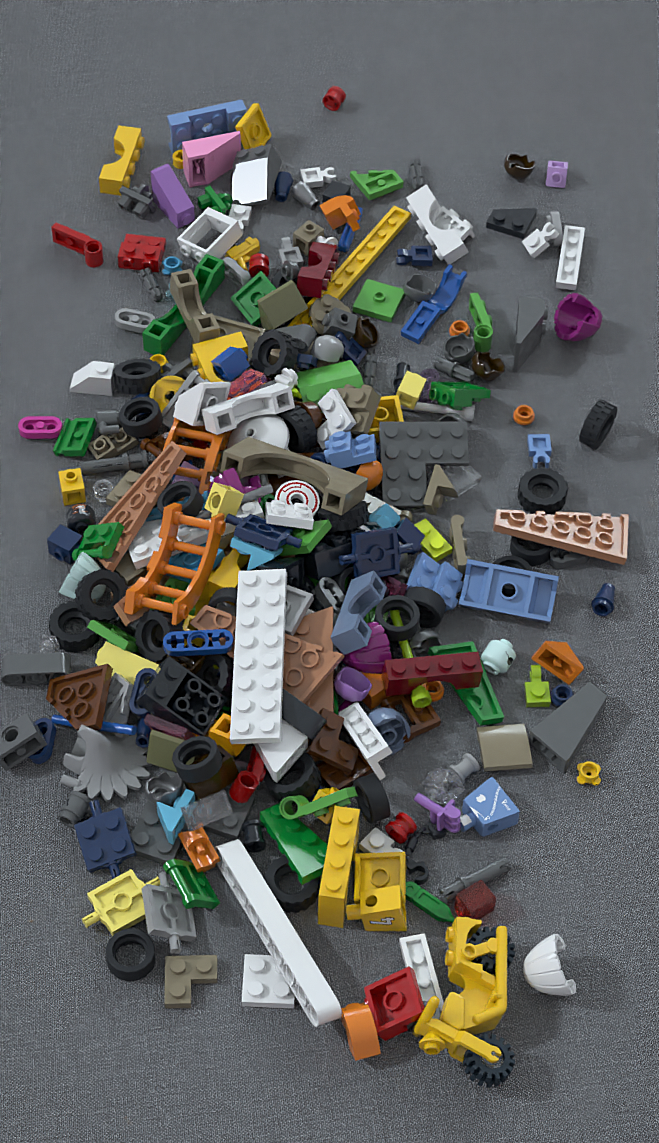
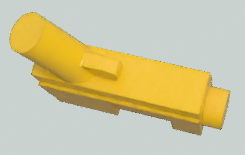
(244, 251)

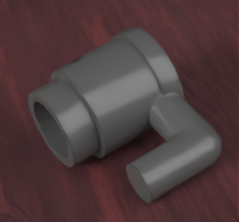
(108, 421)
(74, 809)

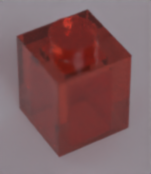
(475, 901)

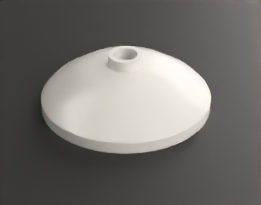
(266, 428)

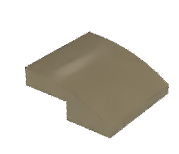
(504, 747)

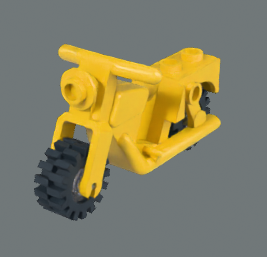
(482, 973)

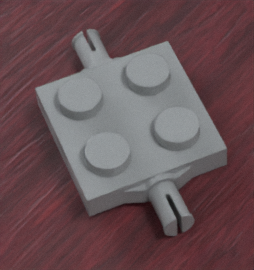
(167, 914)

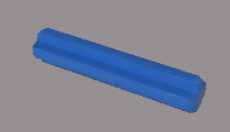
(347, 236)

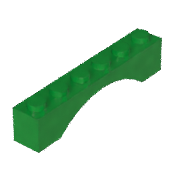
(165, 330)

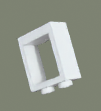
(201, 226)

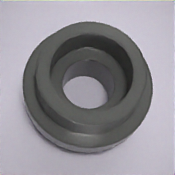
(289, 270)

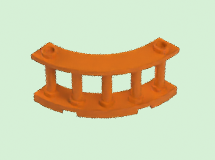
(210, 455)
(139, 594)

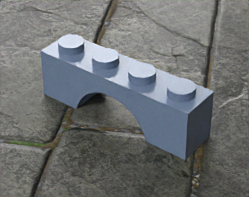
(350, 629)

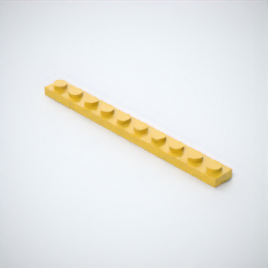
(361, 258)

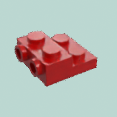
(141, 252)
(394, 1002)

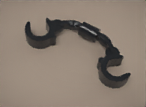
(411, 845)

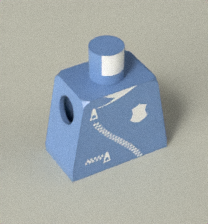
(488, 809)

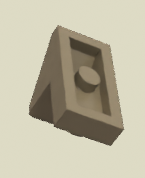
(438, 486)

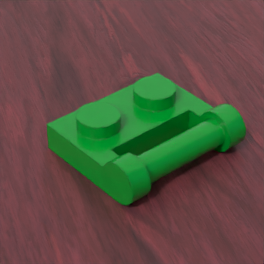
(102, 537)
(192, 885)

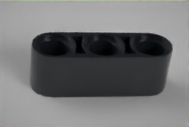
(301, 716)

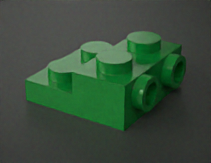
(457, 394)

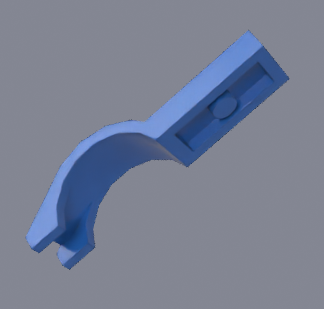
(429, 311)

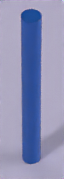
(106, 726)

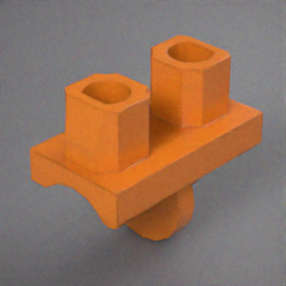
(199, 849)

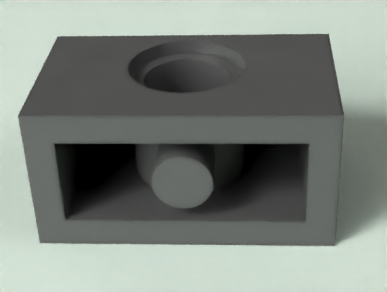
(19, 741)

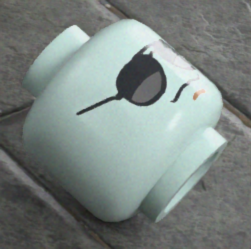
(498, 656)

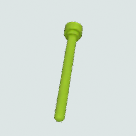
(420, 696)

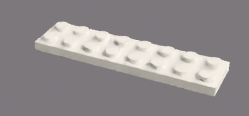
(259, 657)

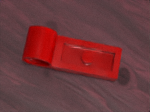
(80, 243)
(248, 780)

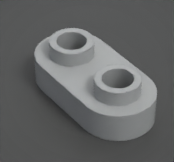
(554, 218)
(235, 273)
(133, 320)

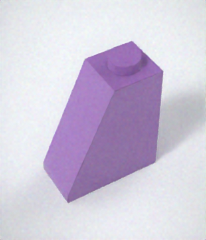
(171, 197)

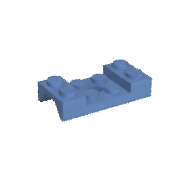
(189, 124)
(533, 593)

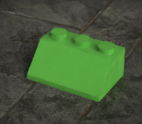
(317, 382)

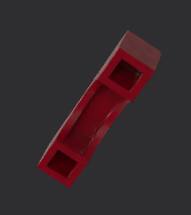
(321, 265)
(406, 674)

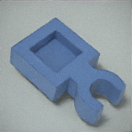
(539, 448)

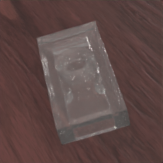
(206, 810)

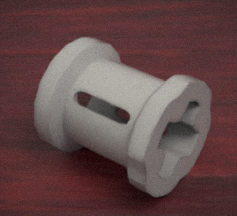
(465, 767)

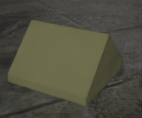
(280, 305)
(161, 750)

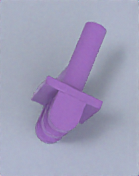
(444, 817)

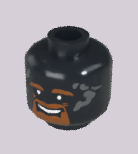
(80, 517)

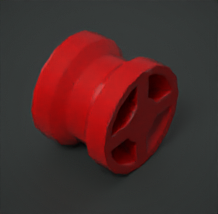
(334, 98)
(258, 262)
(401, 827)

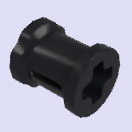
(253, 836)

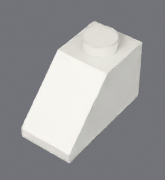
(94, 379)

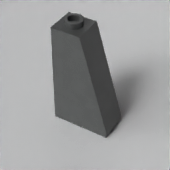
(567, 728)

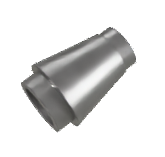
(304, 194)

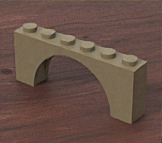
(340, 487)

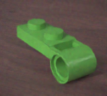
(483, 331)
(318, 807)

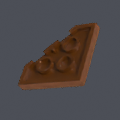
(81, 696)

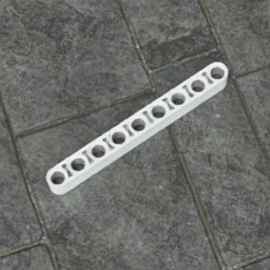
(278, 934)

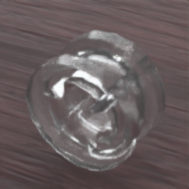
(100, 485)

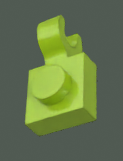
(537, 692)

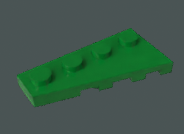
(479, 700)
(299, 843)

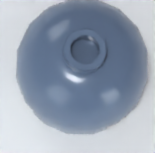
(391, 727)

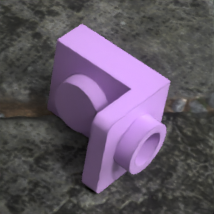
(556, 174)

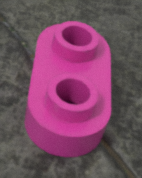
(40, 427)

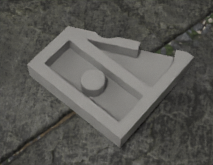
(118, 701)

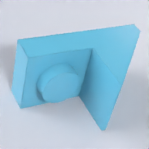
(383, 518)
(258, 554)
(172, 817)

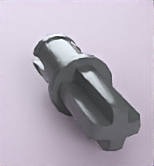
(454, 369)

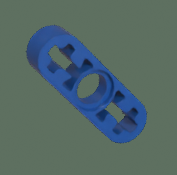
(215, 634)

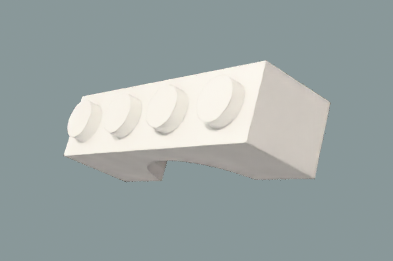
(447, 241)
(227, 414)

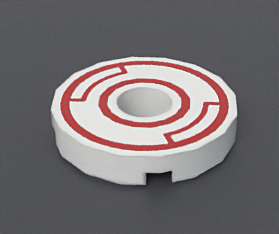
(299, 490)

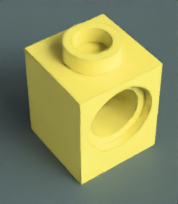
(410, 389)
(223, 500)

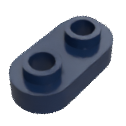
(140, 682)
(49, 732)

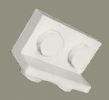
(450, 219)

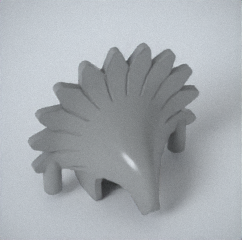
(105, 764)

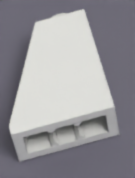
(282, 755)

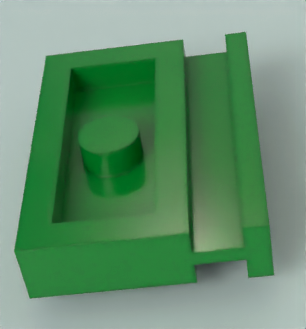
(75, 437)

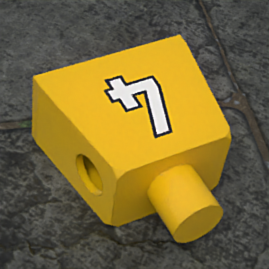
(380, 909)

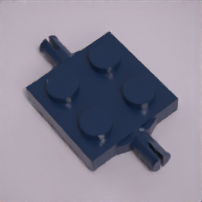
(256, 530)
(376, 552)
(105, 839)

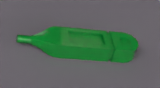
(428, 903)

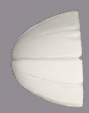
(543, 968)

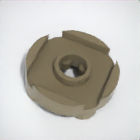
(321, 307)

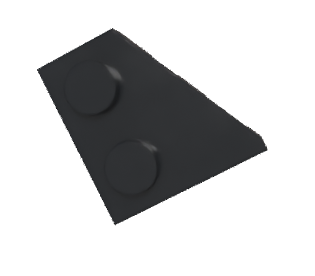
(512, 221)

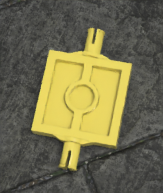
(118, 902)

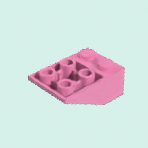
(209, 157)

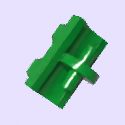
(218, 202)

